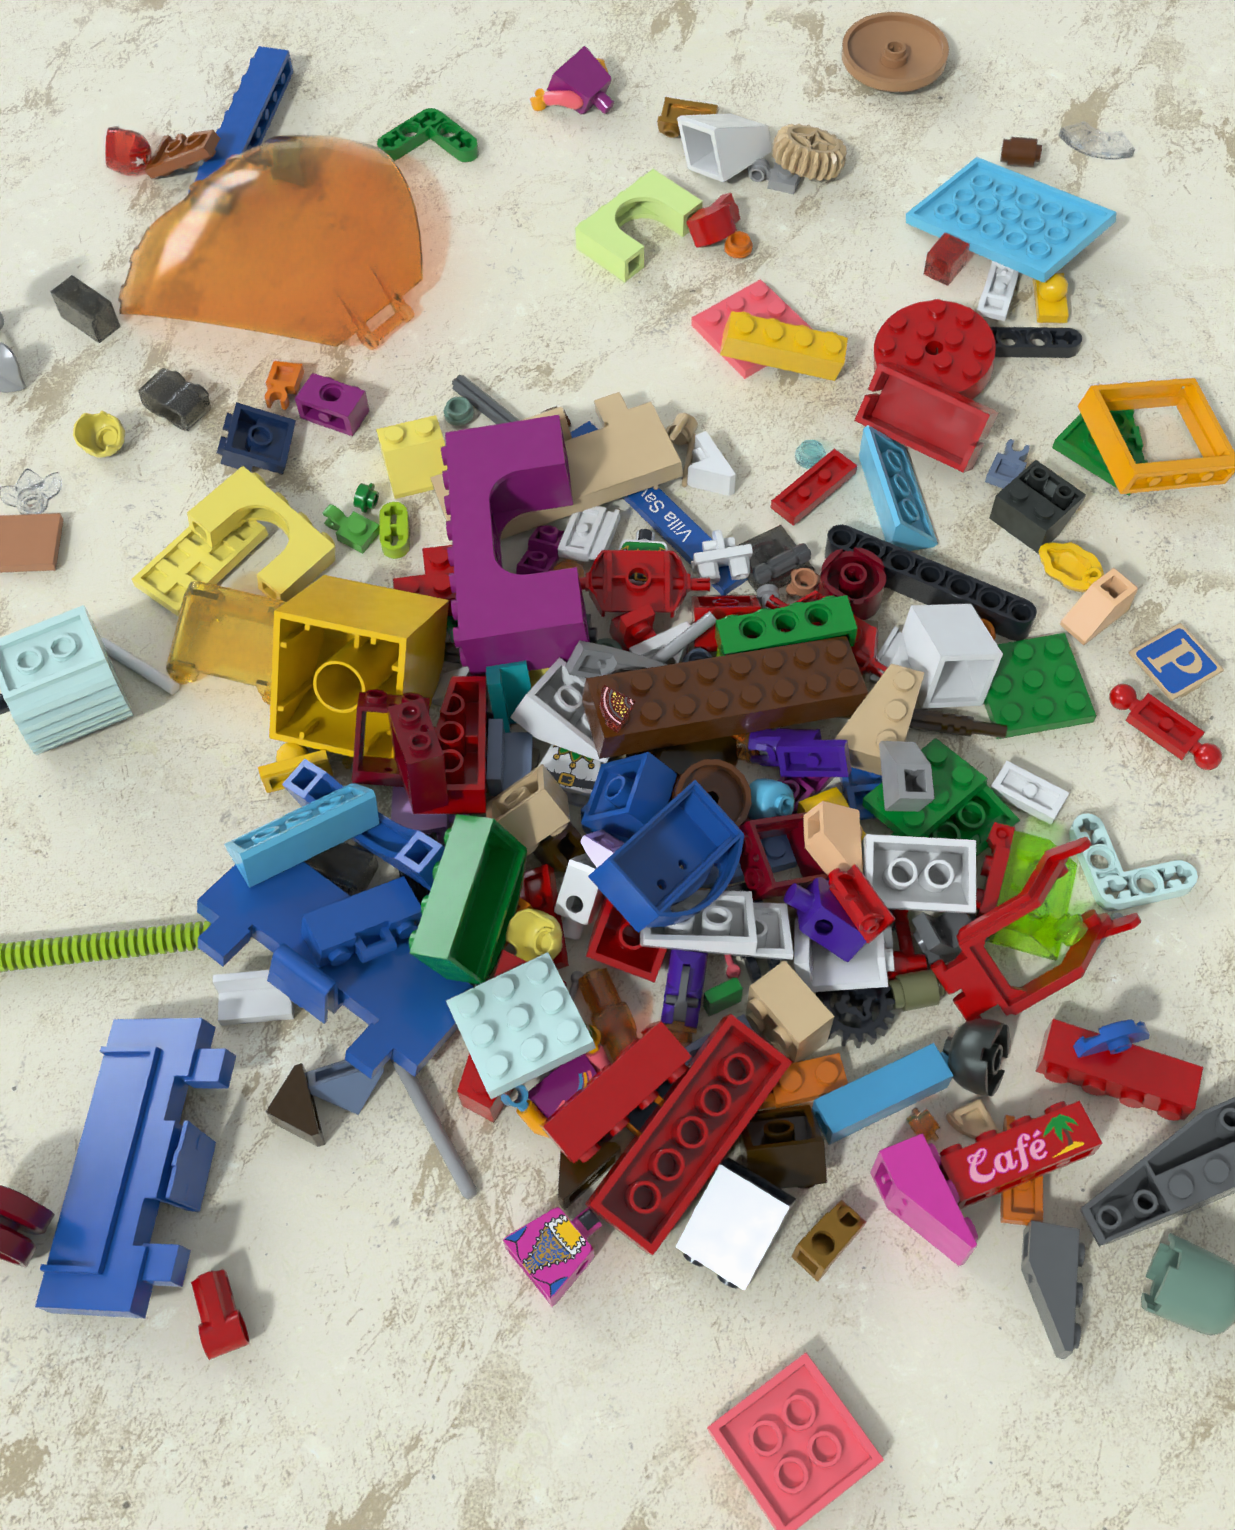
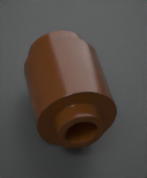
(1020, 151)

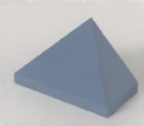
(342, 1085)

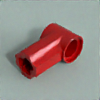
(221, 1323)

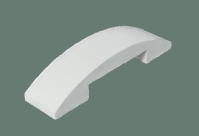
(997, 292)

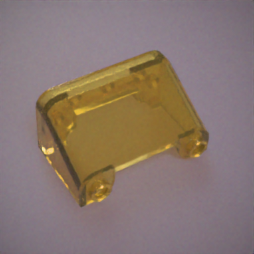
(224, 637)

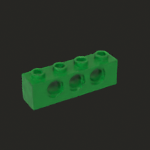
(797, 617)

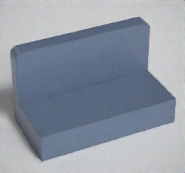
(507, 757)

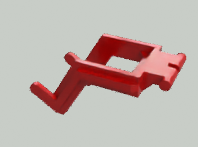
(979, 975)

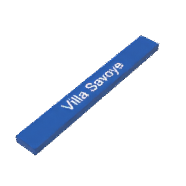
(671, 523)

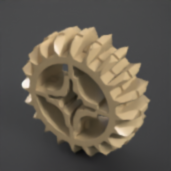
(809, 152)

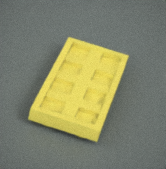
(192, 559)

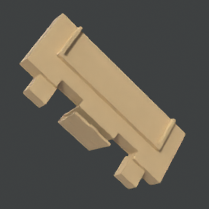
(604, 464)

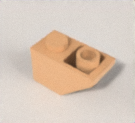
(1099, 606)
(833, 836)

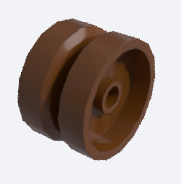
(724, 785)

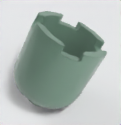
(1191, 1287)

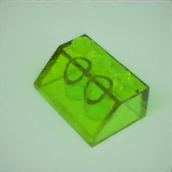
(1035, 930)

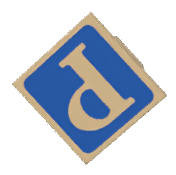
(1176, 662)

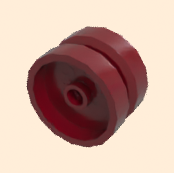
(22, 1214)

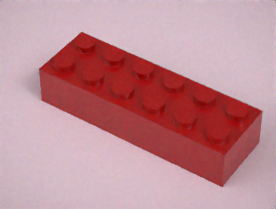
(688, 1134)

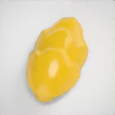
(1070, 565)

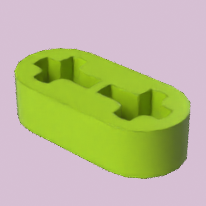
(388, 530)

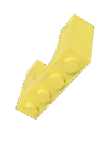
(246, 499)

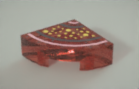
(615, 708)

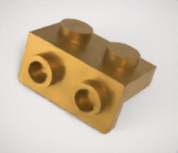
(674, 108)

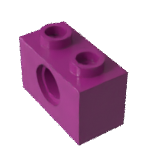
(332, 404)

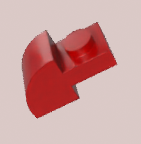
(714, 222)
(633, 627)

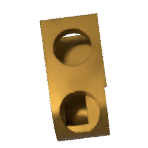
(828, 1239)

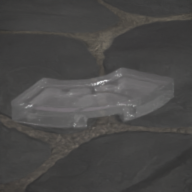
(1097, 143)

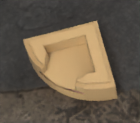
(972, 1119)

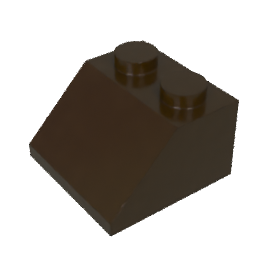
(785, 1147)

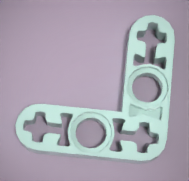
(1116, 879)

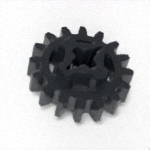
(856, 1024)

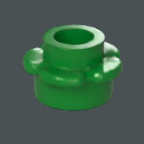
(366, 497)

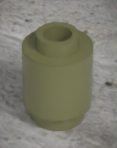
(915, 990)

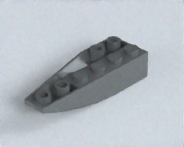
(1173, 1179)

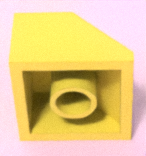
(412, 455)

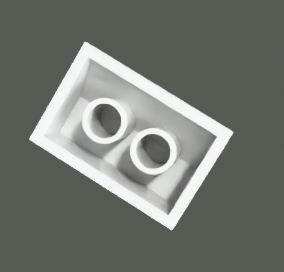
(921, 872)

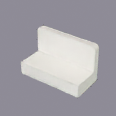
(250, 999)

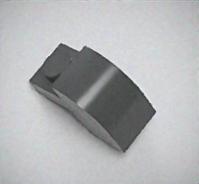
(938, 935)

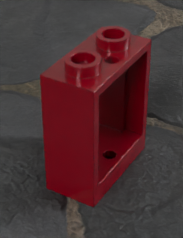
(418, 755)
(376, 769)
(755, 863)

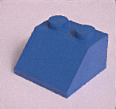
(628, 794)

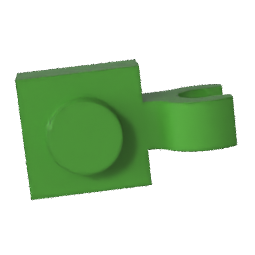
(352, 531)

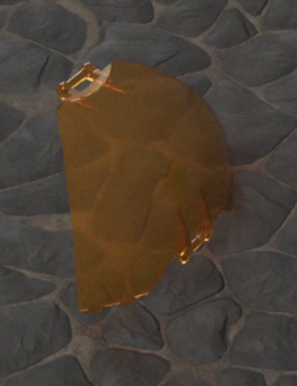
(285, 244)

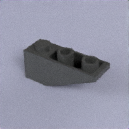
(1050, 1270)

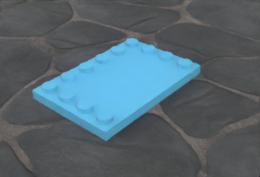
(1011, 218)

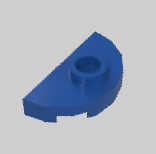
(1112, 1037)

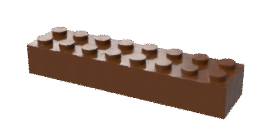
(728, 695)

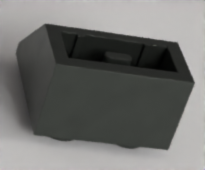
(1036, 505)

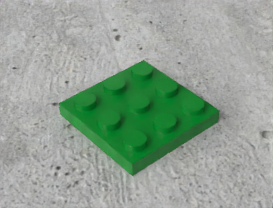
(1038, 687)

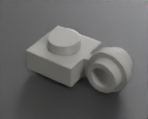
(778, 178)

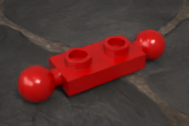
(1165, 726)

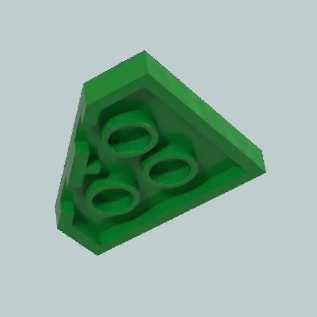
(1081, 448)

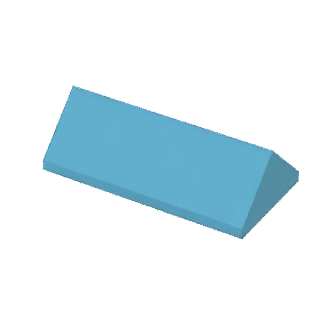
(895, 492)
(304, 833)

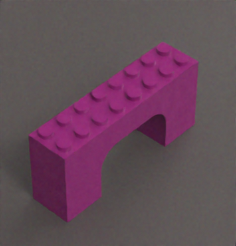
(490, 481)

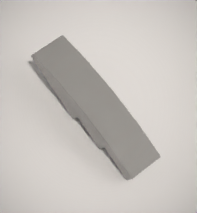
(598, 660)

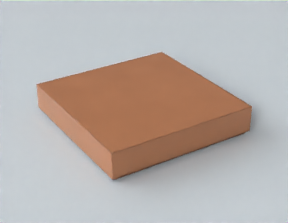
(30, 542)

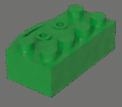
(470, 900)

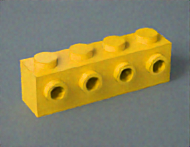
(783, 345)

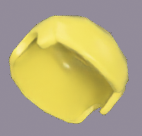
(99, 434)
(534, 934)

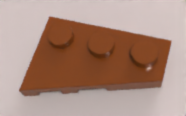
(182, 152)

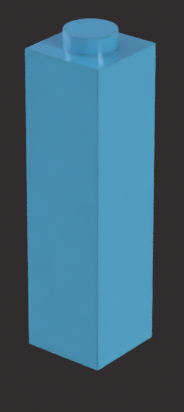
(882, 1093)

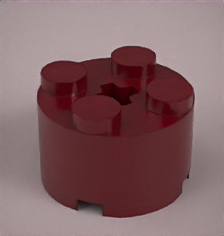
(858, 576)

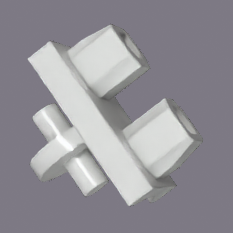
(718, 555)

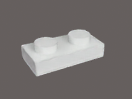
(1029, 792)

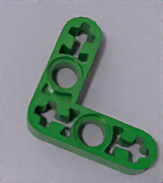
(429, 125)

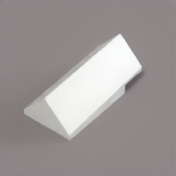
(727, 927)

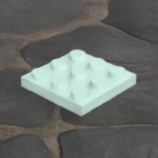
(520, 1025)

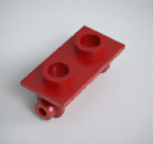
(860, 902)

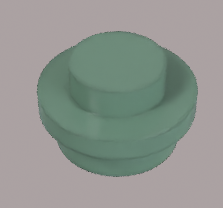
(458, 411)

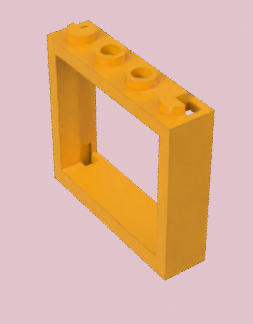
(1217, 453)

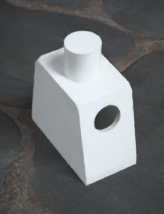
(576, 886)

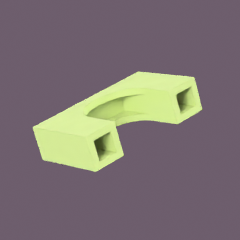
(650, 198)

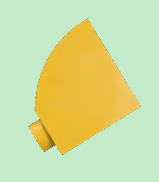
(346, 641)

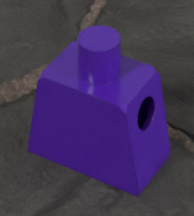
(824, 918)

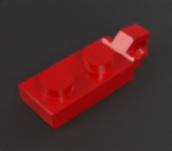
(994, 867)

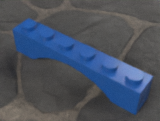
(399, 846)

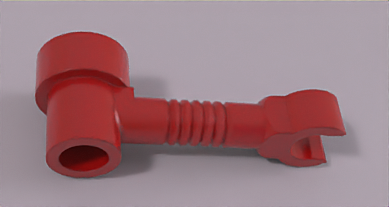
(905, 959)

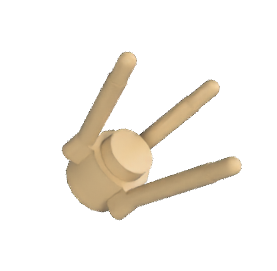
(683, 432)

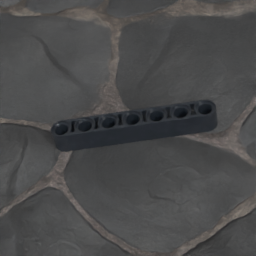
(939, 584)

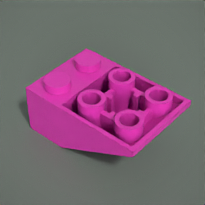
(922, 1198)

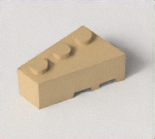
(882, 717)

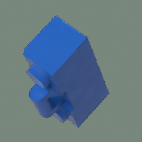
(362, 924)

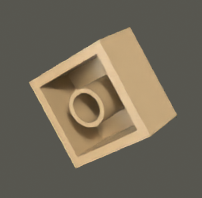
(531, 808)
(788, 1013)

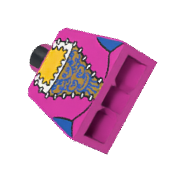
(554, 1250)

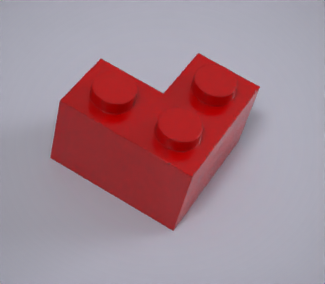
(436, 577)

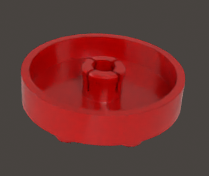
(940, 344)

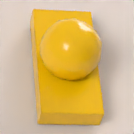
(1051, 299)
(287, 760)

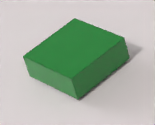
(722, 996)

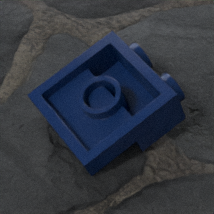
(256, 439)

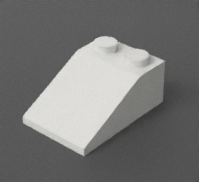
(556, 712)

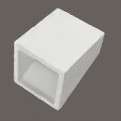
(722, 143)
(952, 652)

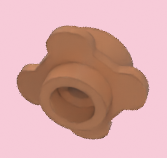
(799, 577)

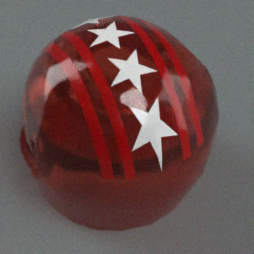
(126, 151)

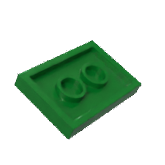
(953, 786)

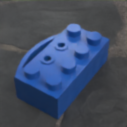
(685, 832)

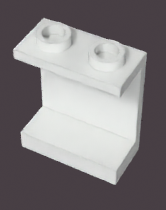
(827, 972)

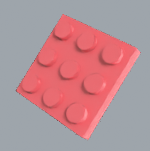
(754, 299)
(794, 1445)

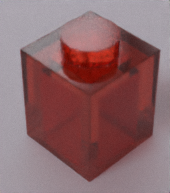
(946, 259)

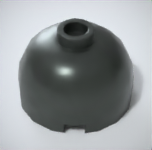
(977, 1054)

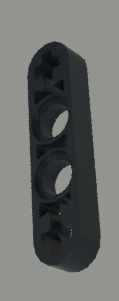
(1024, 348)

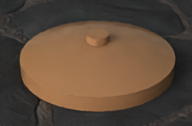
(894, 51)

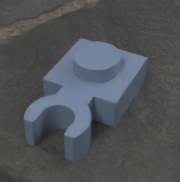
(1007, 465)

